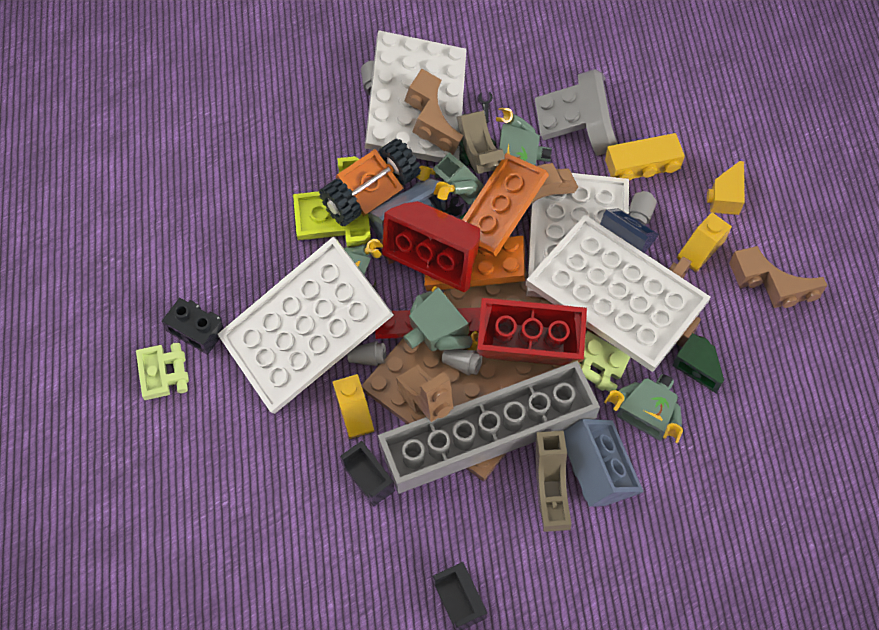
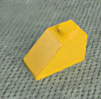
(728, 191)
(705, 241)
(353, 406)

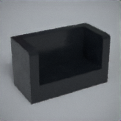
(367, 473)
(459, 597)

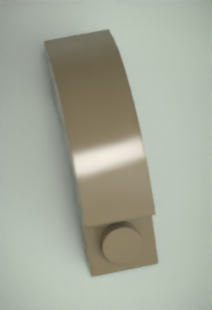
(478, 143)
(551, 480)

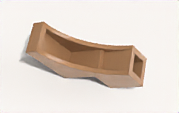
(431, 123)
(783, 289)
(425, 393)

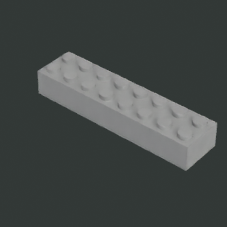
(487, 426)

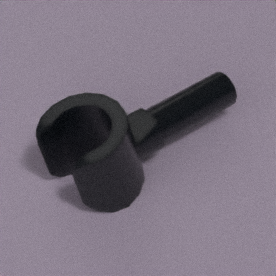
(485, 105)
(454, 210)

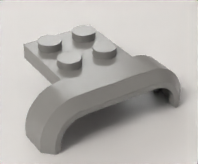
(577, 109)

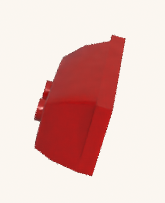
(431, 243)
(531, 332)

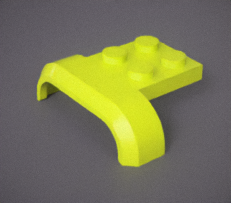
(315, 222)

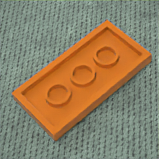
(504, 201)
(491, 270)

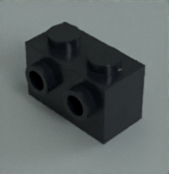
(193, 325)

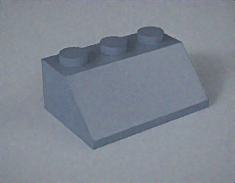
(419, 192)
(600, 462)

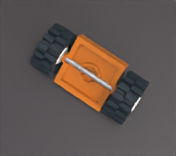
(369, 182)

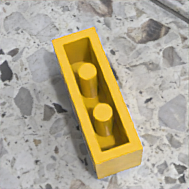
(645, 157)

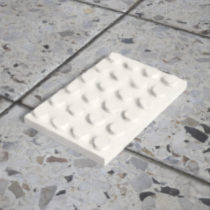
(394, 70)
(558, 213)
(625, 292)
(304, 325)

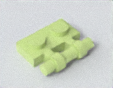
(605, 358)
(153, 371)

